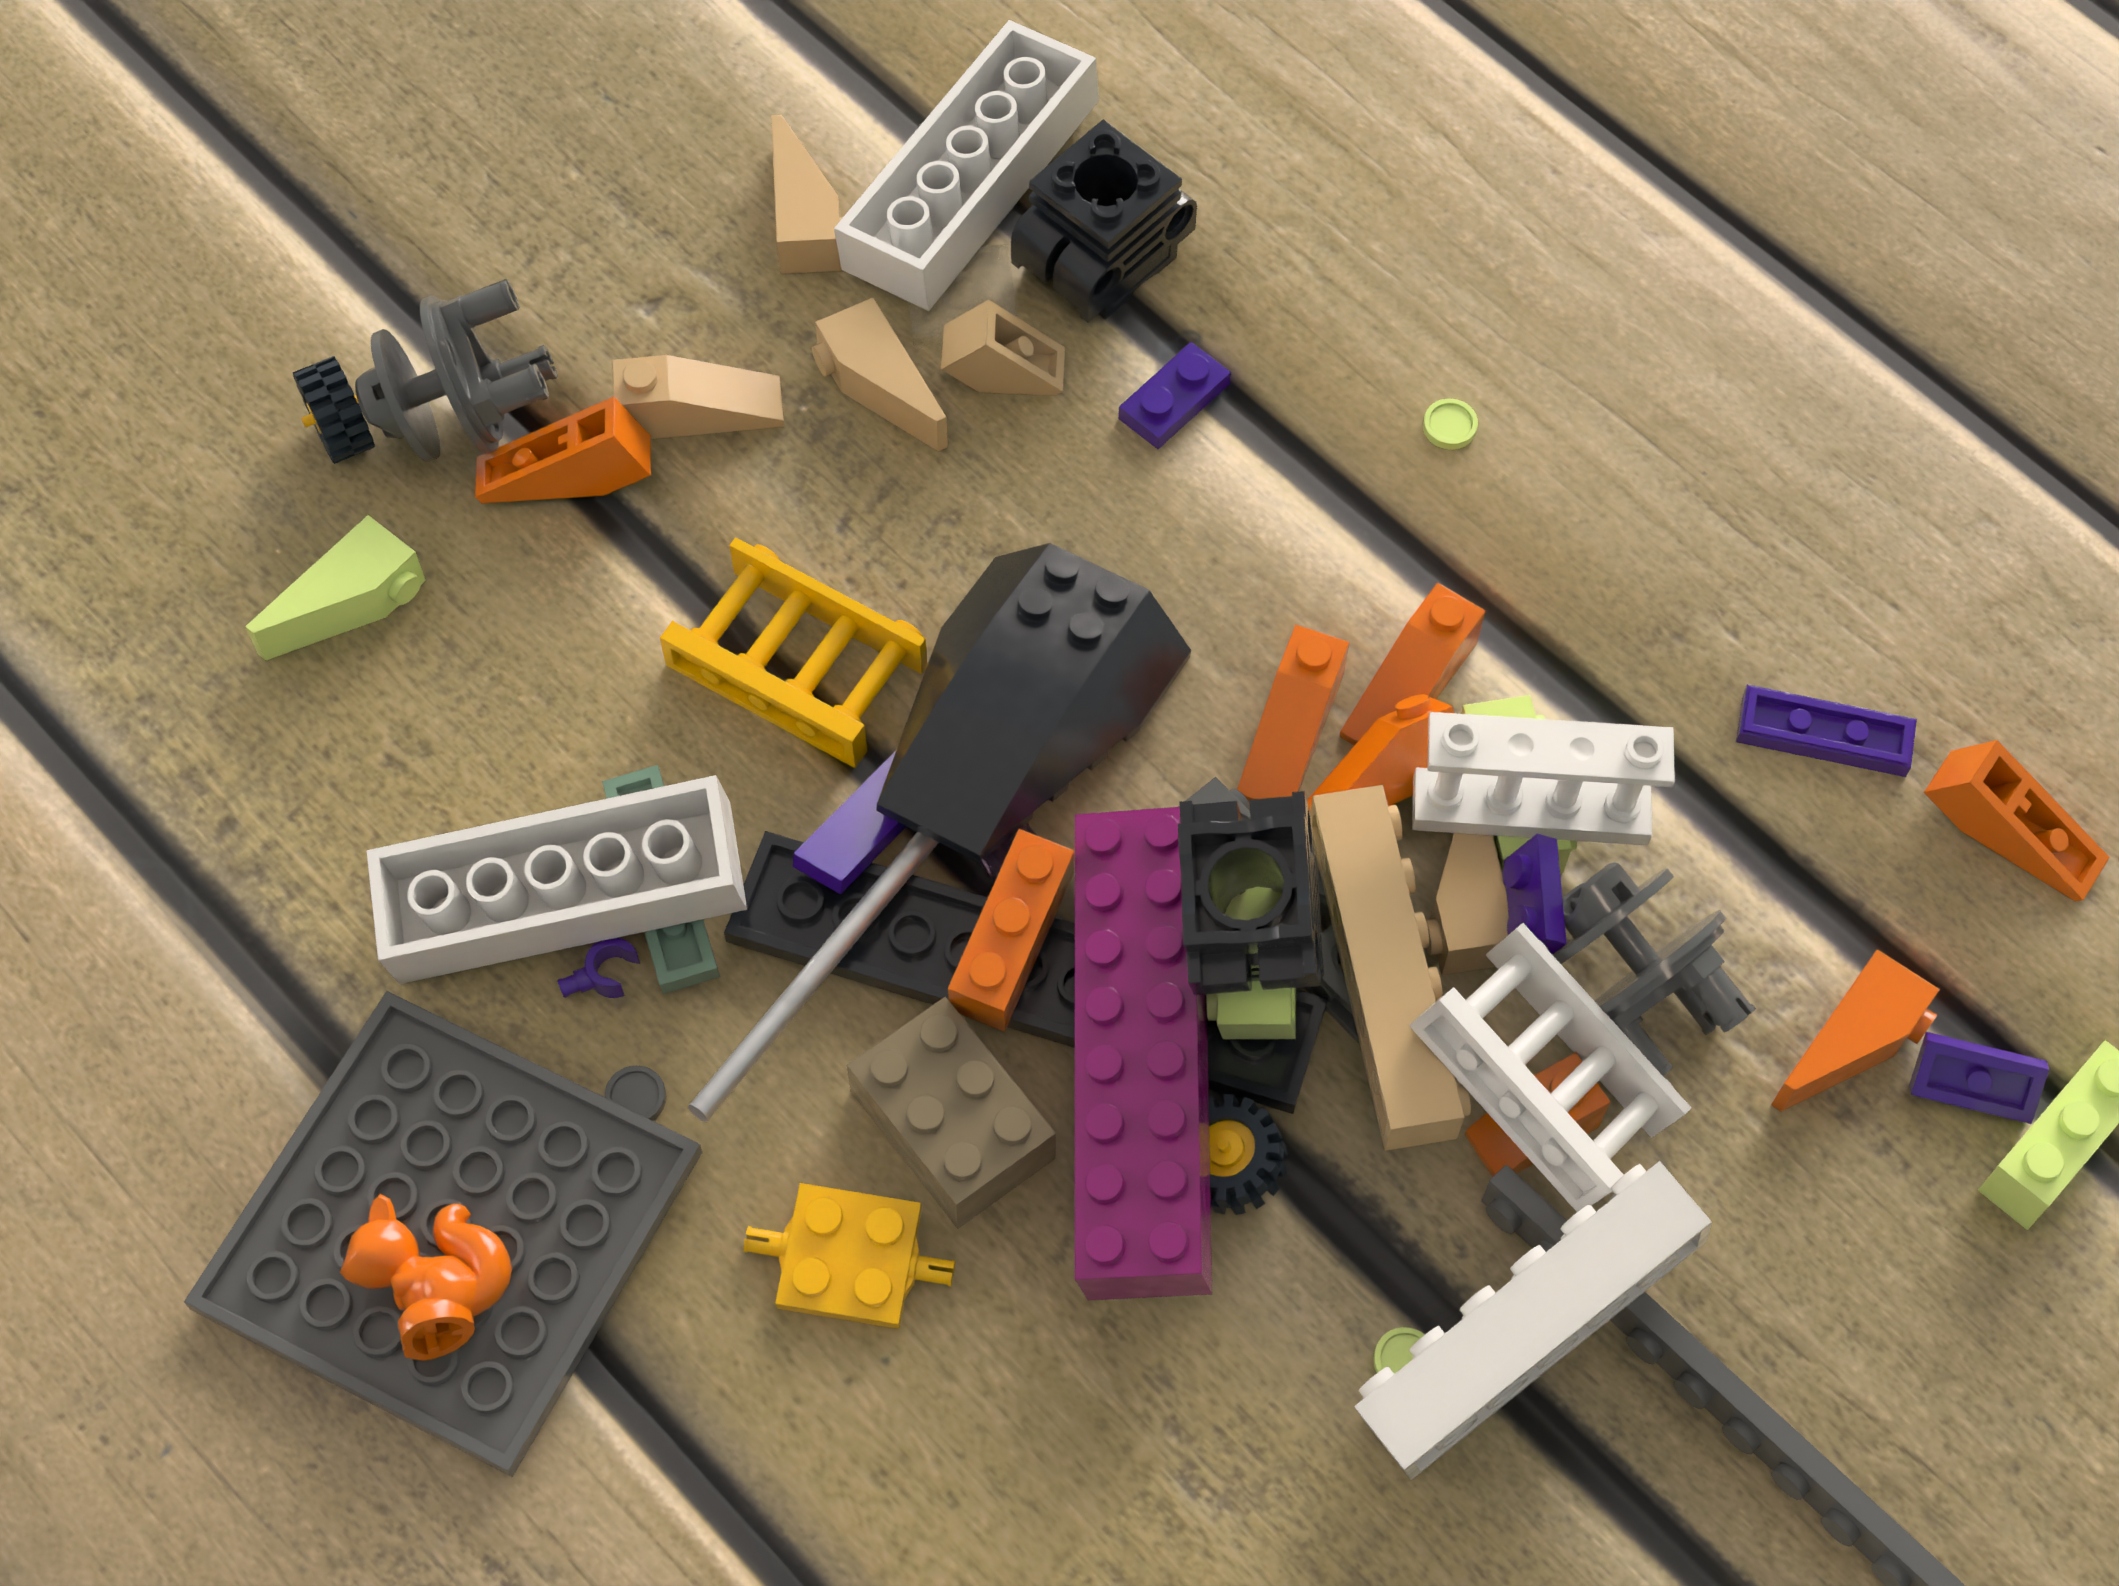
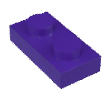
(1174, 395)
(1536, 891)
(1979, 1077)

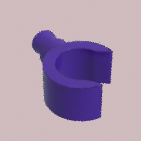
(588, 977)

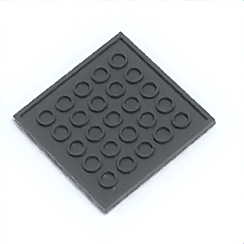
(434, 1125)

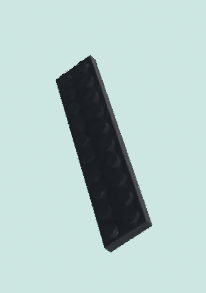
(920, 943)

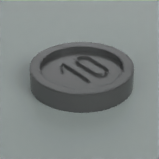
(637, 1090)

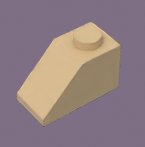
(1001, 353)

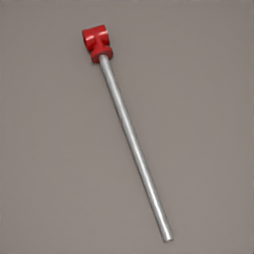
(811, 977)

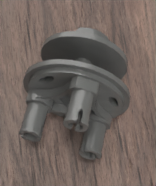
(474, 383)
(1683, 966)

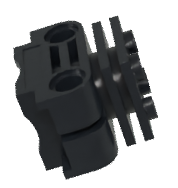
(1102, 221)
(1229, 856)

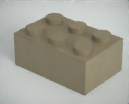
(952, 1112)

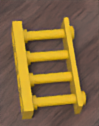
(791, 702)

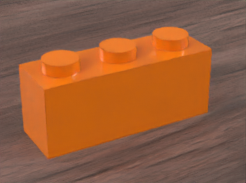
(1011, 930)

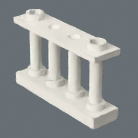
(1541, 778)
(1516, 1098)

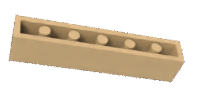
(1385, 965)

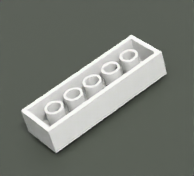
(967, 165)
(555, 880)
(1534, 1318)

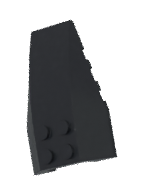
(1025, 694)

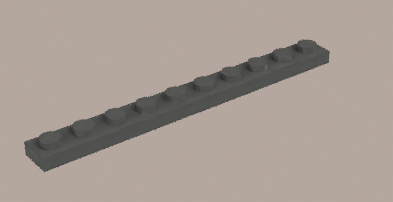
(1745, 1417)

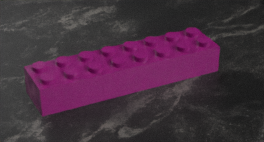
(1137, 1067)

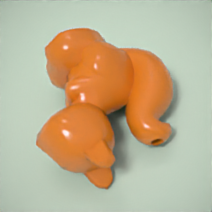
(437, 1291)

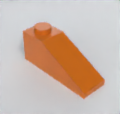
(568, 459)
(1421, 659)
(1294, 714)
(1388, 752)
(2016, 817)
(1864, 1029)

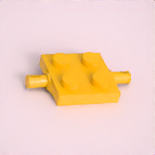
(849, 1256)

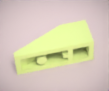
(345, 589)

